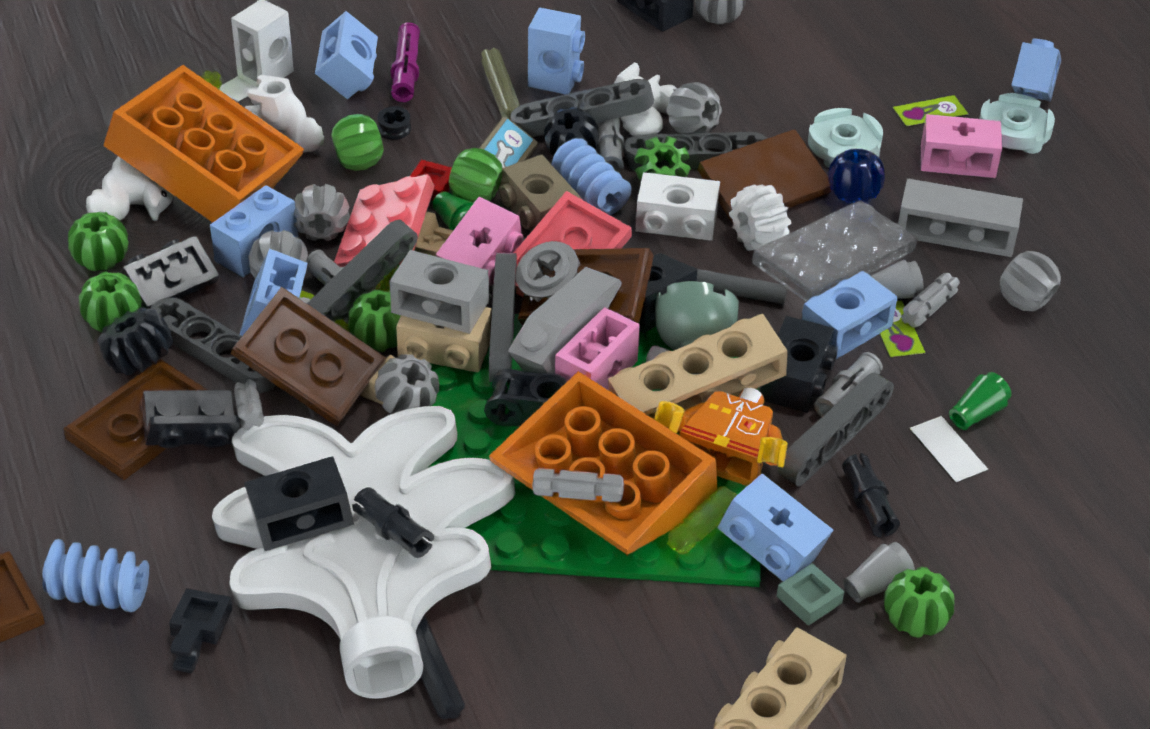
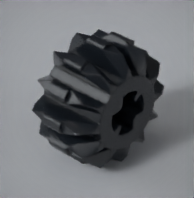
(135, 341)

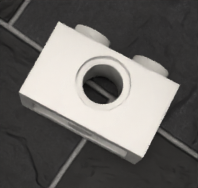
(262, 42)
(677, 206)

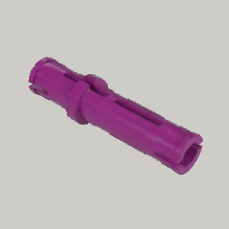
(406, 47)

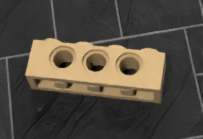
(759, 362)
(789, 689)

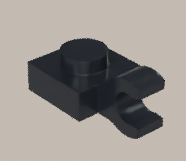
(197, 620)

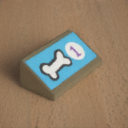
(509, 143)

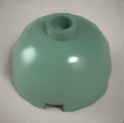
(693, 311)

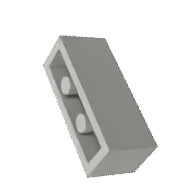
(961, 217)

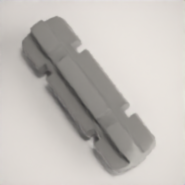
(930, 300)
(248, 404)
(578, 485)

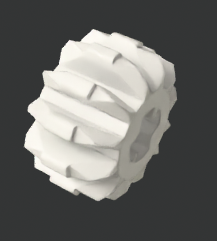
(759, 216)

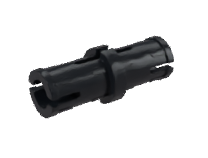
(870, 495)
(393, 522)

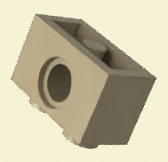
(532, 189)

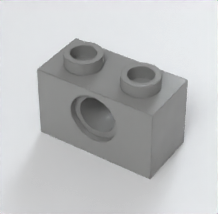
(439, 291)

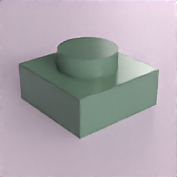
(810, 594)

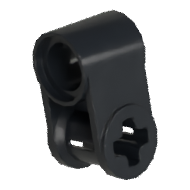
(523, 398)

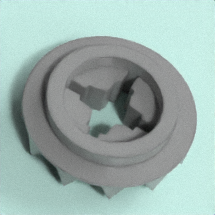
(551, 255)

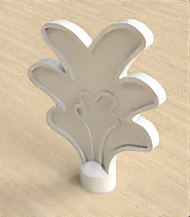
(352, 575)

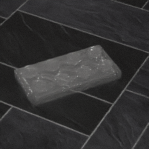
(834, 250)

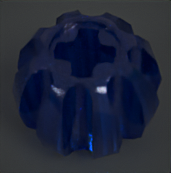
(856, 175)

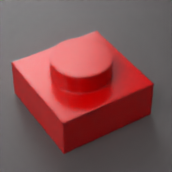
(438, 173)

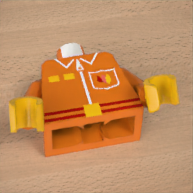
(730, 430)

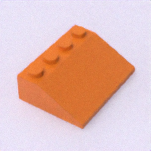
(199, 143)
(602, 434)

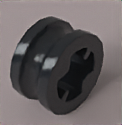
(394, 123)

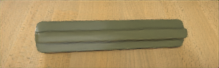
(499, 82)

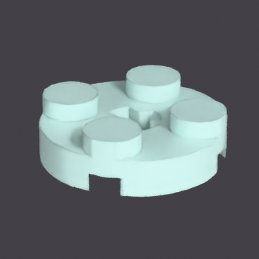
(1034, 123)
(830, 125)

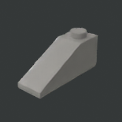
(561, 319)

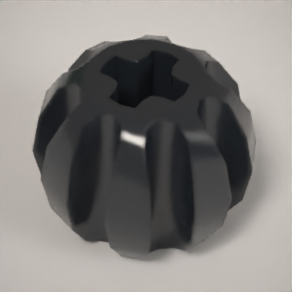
(570, 125)

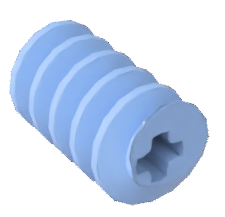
(591, 176)
(95, 579)

